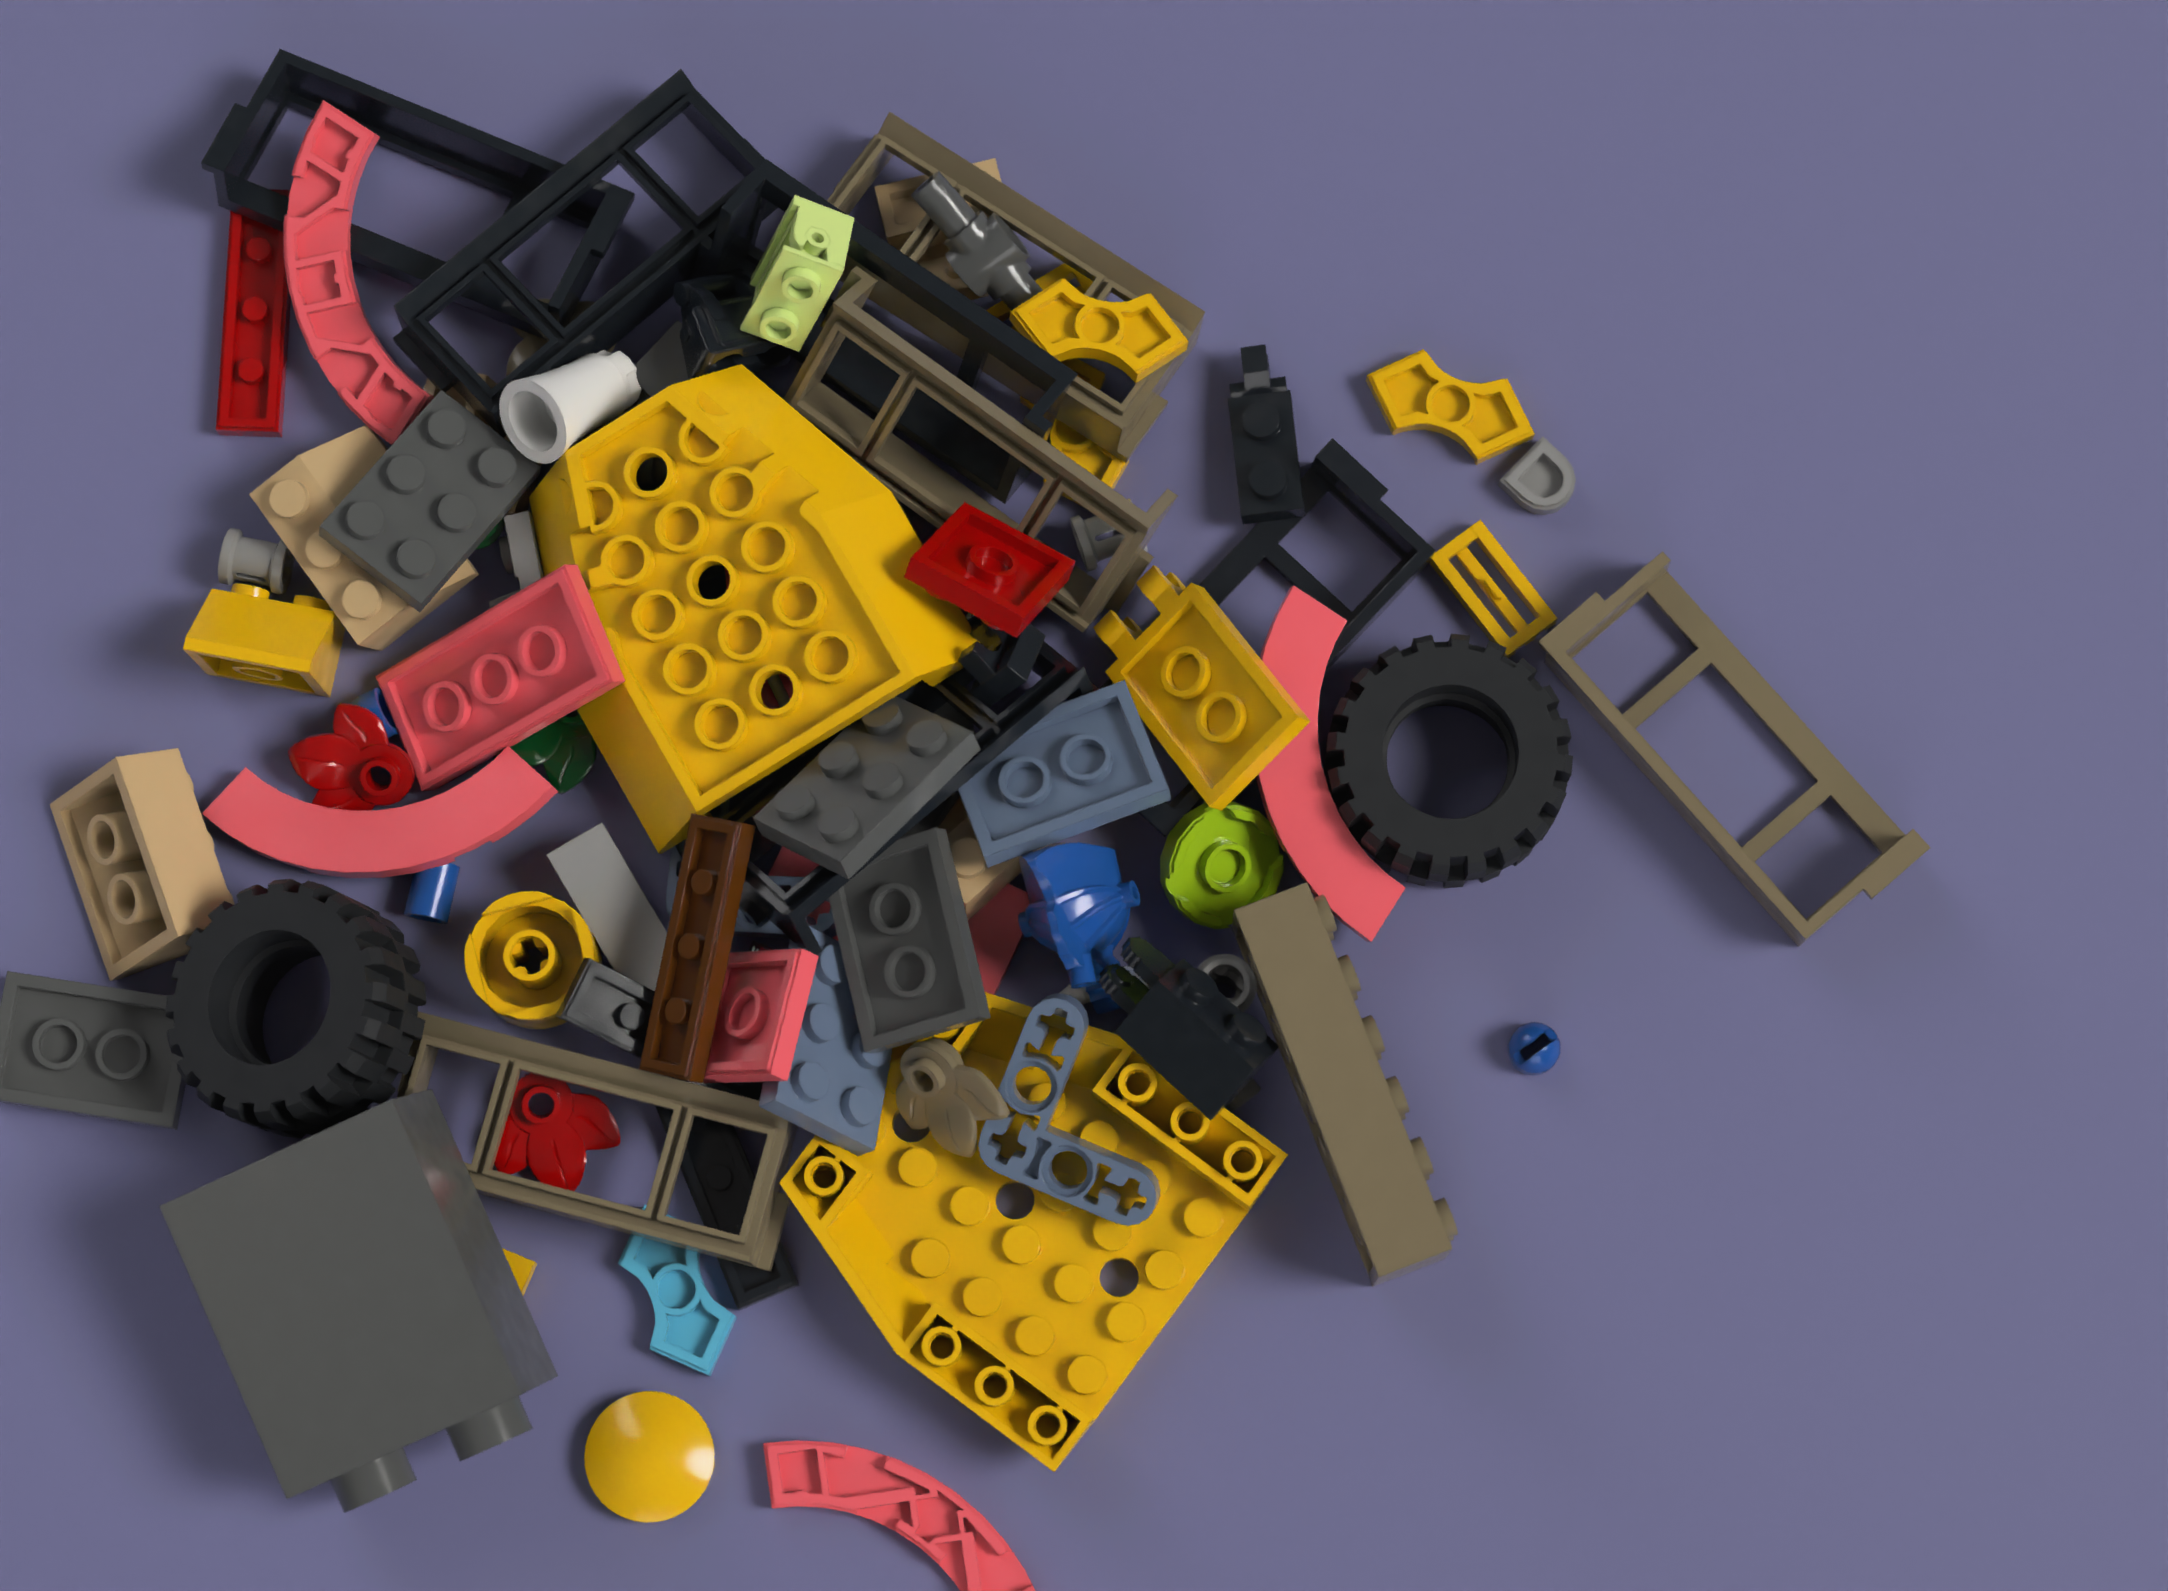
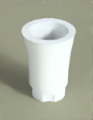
(565, 404)

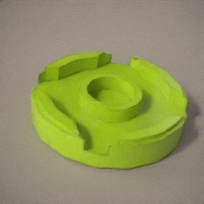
(1219, 863)

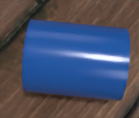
(432, 894)

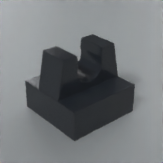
(1001, 661)

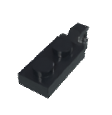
(1264, 442)

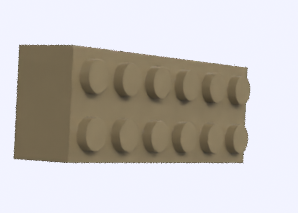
(1341, 1084)

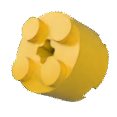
(502, 943)

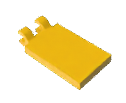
(1201, 688)

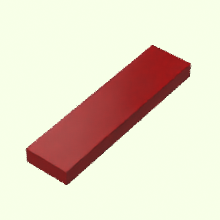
(254, 331)

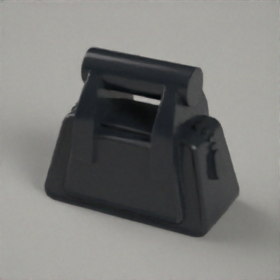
(712, 327)

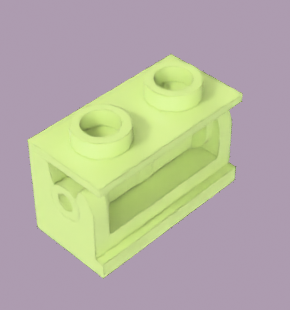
(798, 273)

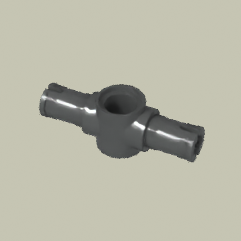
(980, 247)

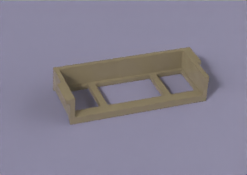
(1084, 408)
(936, 493)
(1715, 649)
(766, 1207)

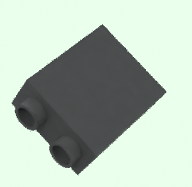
(362, 1300)

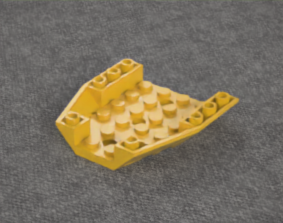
(810, 593)
(1016, 1306)

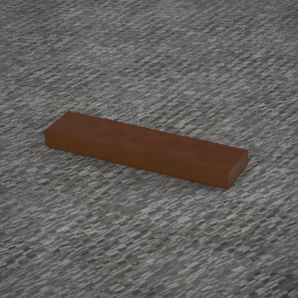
(697, 948)

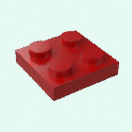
(989, 569)

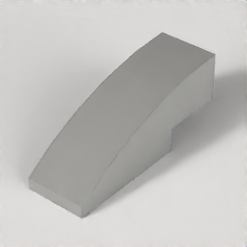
(612, 904)

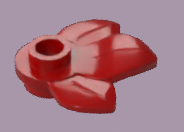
(343, 761)
(556, 1141)

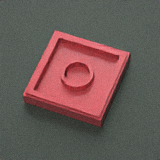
(760, 1015)

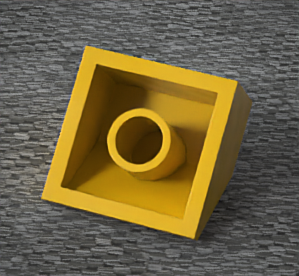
(267, 640)

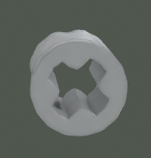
(255, 562)

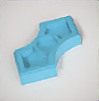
(687, 1319)

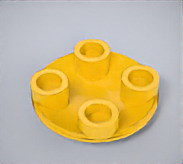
(649, 1456)

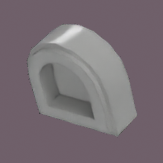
(1540, 480)

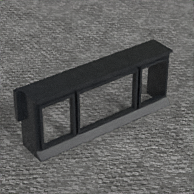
(423, 136)
(621, 306)
(871, 380)
(1361, 494)
(788, 910)

